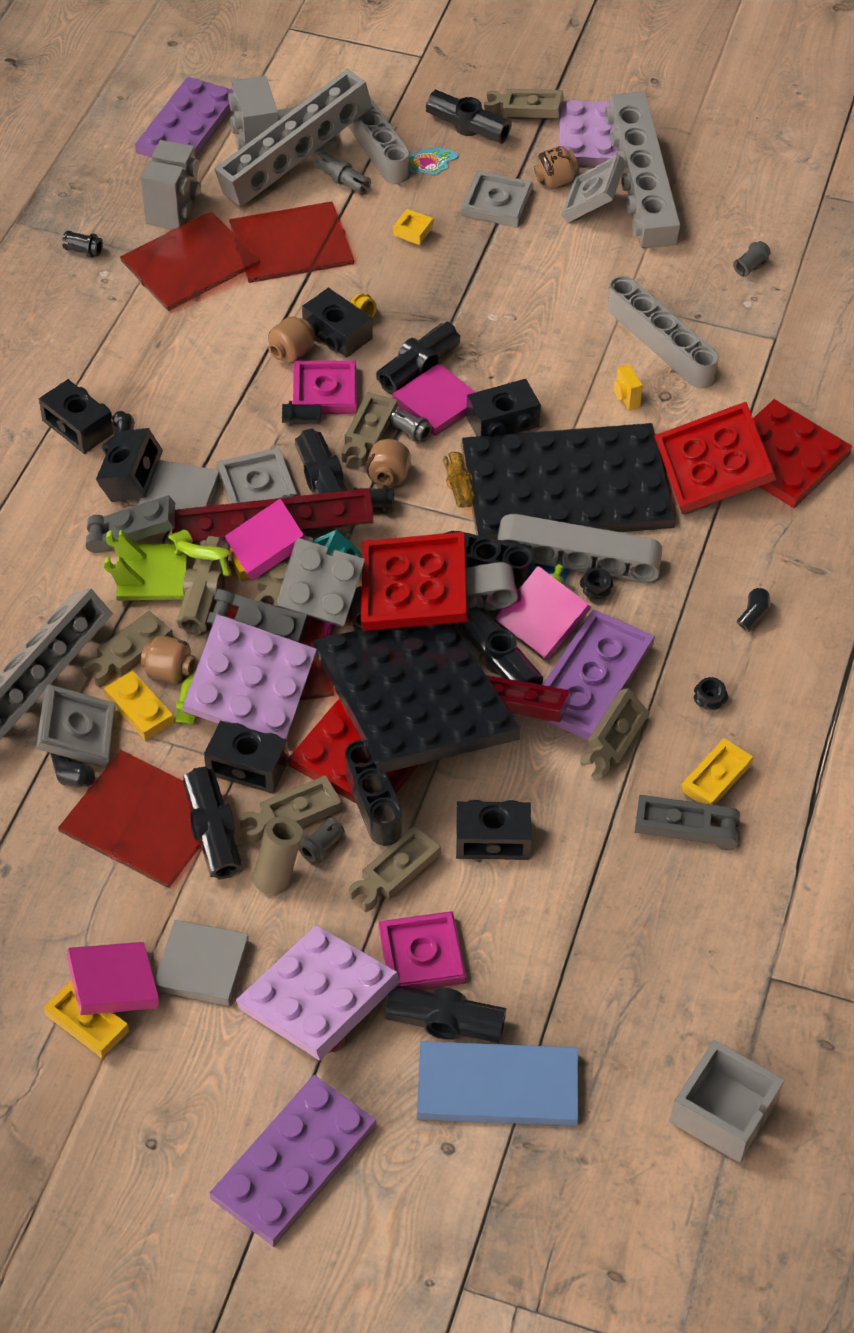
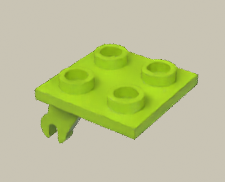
(146, 569)

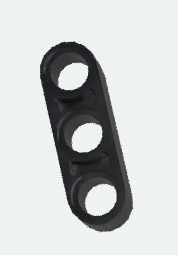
(486, 550)
(373, 806)

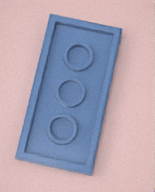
(498, 1083)

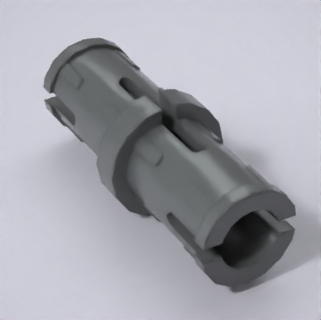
(342, 172)

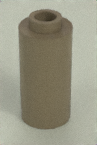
(277, 855)

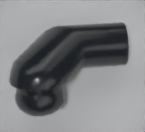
(123, 423)
(757, 607)
(72, 773)

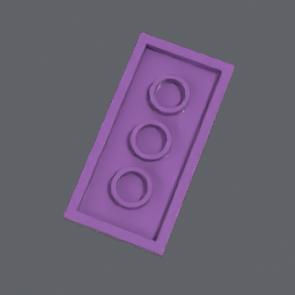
(187, 117)
(596, 667)
(293, 1160)

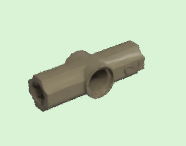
(200, 590)

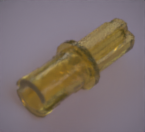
(458, 479)

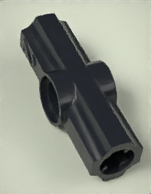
(468, 116)
(418, 357)
(321, 469)
(498, 647)
(212, 823)
(445, 1013)

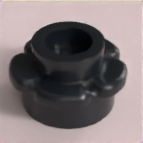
(596, 583)
(712, 687)

